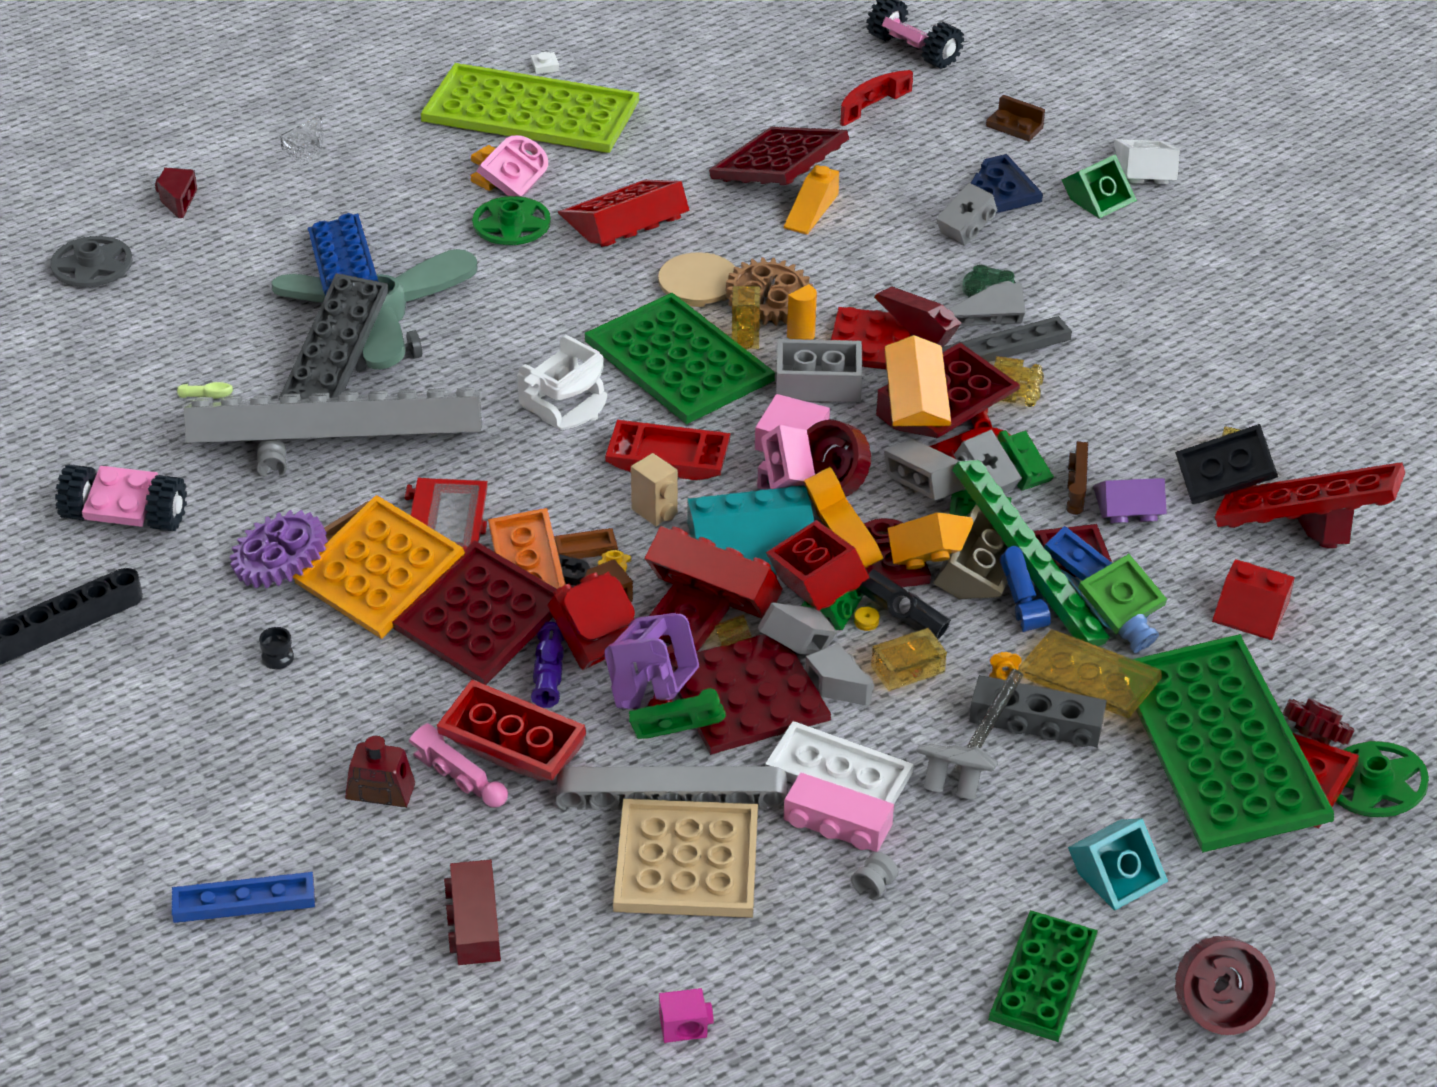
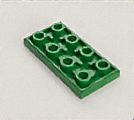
(1043, 976)

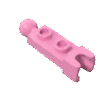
(447, 761)

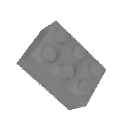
(819, 370)

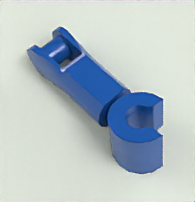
(1031, 612)

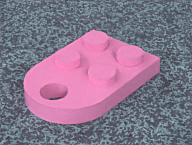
(512, 167)

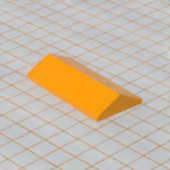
(917, 383)

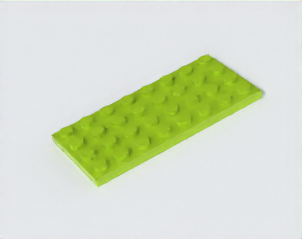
(531, 107)

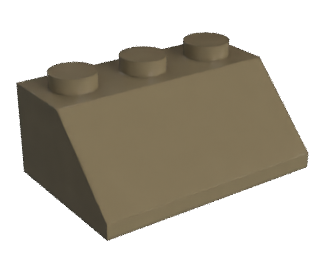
(977, 567)

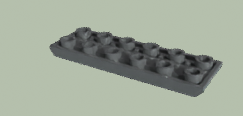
(336, 337)

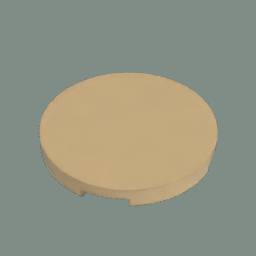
(696, 278)

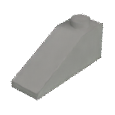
(995, 305)

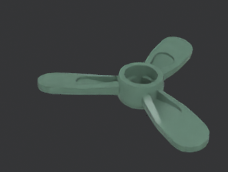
(386, 342)

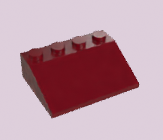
(971, 389)

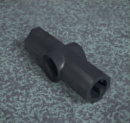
(889, 594)

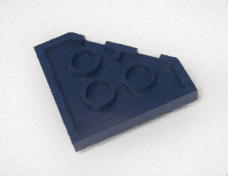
(1006, 183)

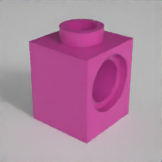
(684, 1015)

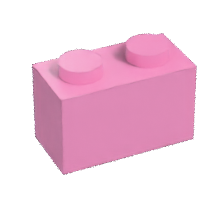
(787, 456)

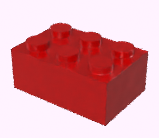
(818, 565)

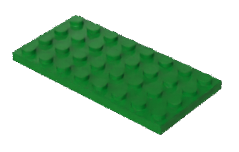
(1228, 746)

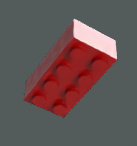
(720, 572)

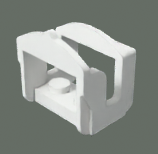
(561, 379)

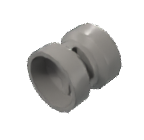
(271, 456)
(875, 874)

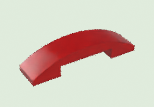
(890, 84)

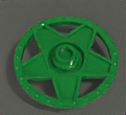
(511, 217)
(1384, 779)

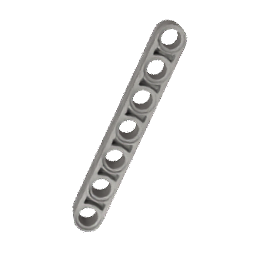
(608, 786)

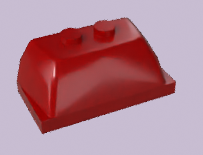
(512, 731)

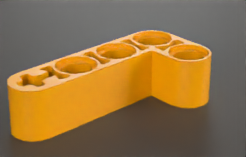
(840, 516)

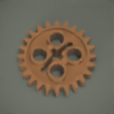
(762, 275)

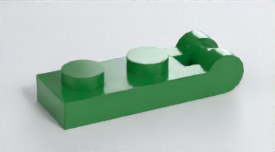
(677, 715)

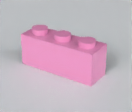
(838, 812)

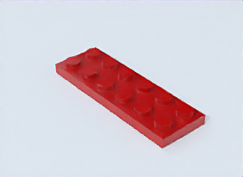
(1311, 495)

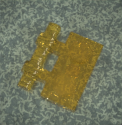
(1016, 371)

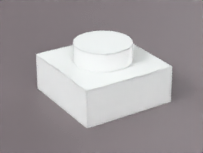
(545, 62)

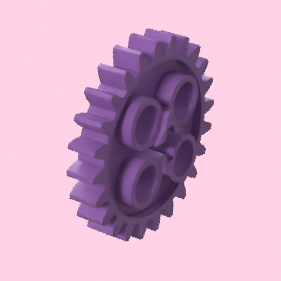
(278, 549)

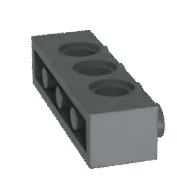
(1042, 712)

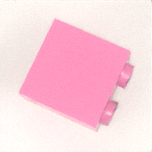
(789, 413)

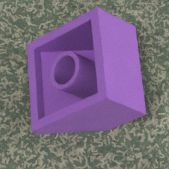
(1131, 499)

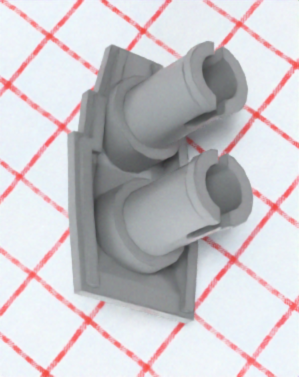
(971, 760)

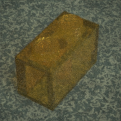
(746, 316)
(908, 659)

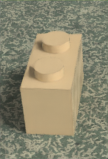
(654, 489)

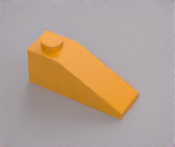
(813, 199)

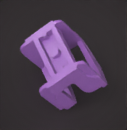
(641, 645)

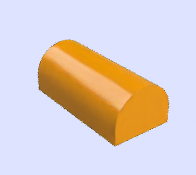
(802, 313)

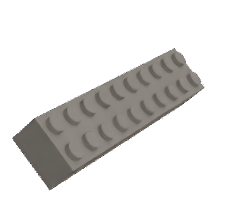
(333, 417)

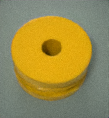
(866, 618)

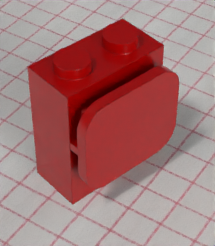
(591, 616)

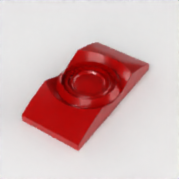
(691, 451)

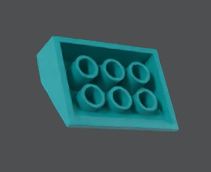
(750, 520)

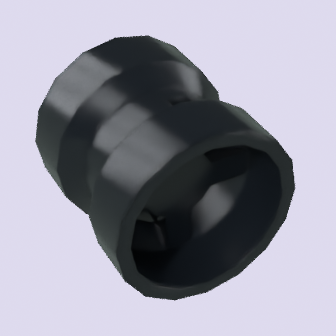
(276, 648)

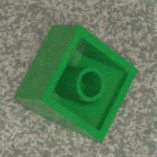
(1100, 187)

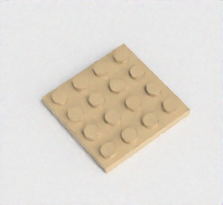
(686, 858)

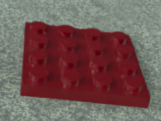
(779, 155)
(478, 613)
(759, 689)

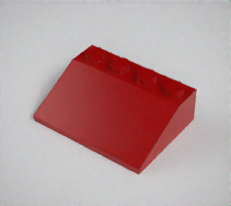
(627, 210)

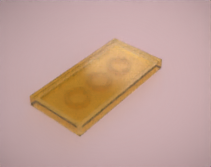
(1090, 671)

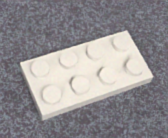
(840, 763)

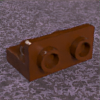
(1017, 118)

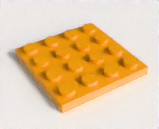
(378, 565)

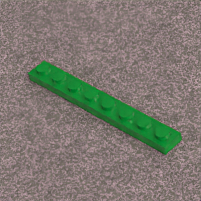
(1039, 563)

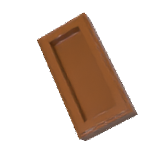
(586, 543)

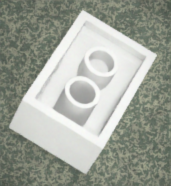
(1147, 160)

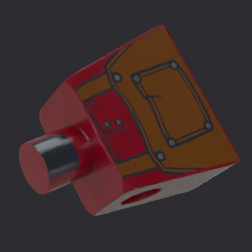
(380, 774)

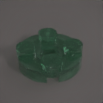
(983, 276)

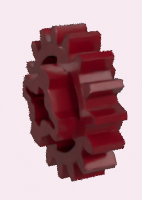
(1318, 721)

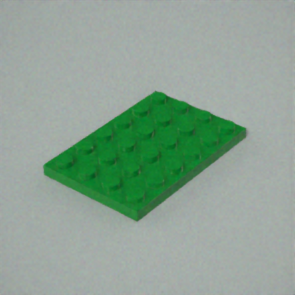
(679, 357)

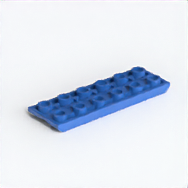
(341, 249)

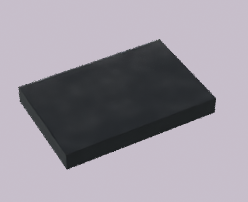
(1226, 464)

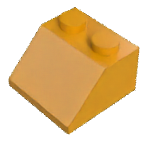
(928, 539)

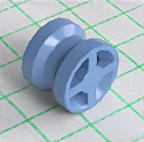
(1138, 633)

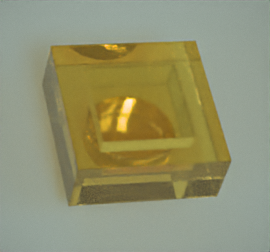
(733, 630)

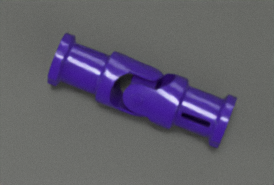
(548, 666)

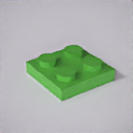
(1122, 592)

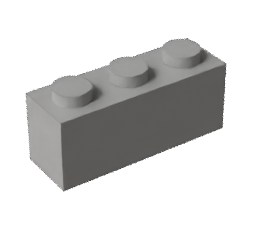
(922, 469)

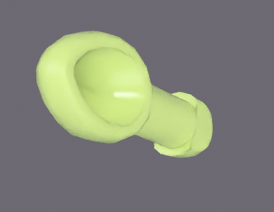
(215, 390)

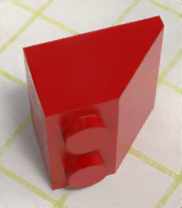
(1253, 599)

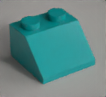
(1119, 862)

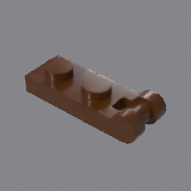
(1078, 479)

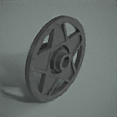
(91, 260)

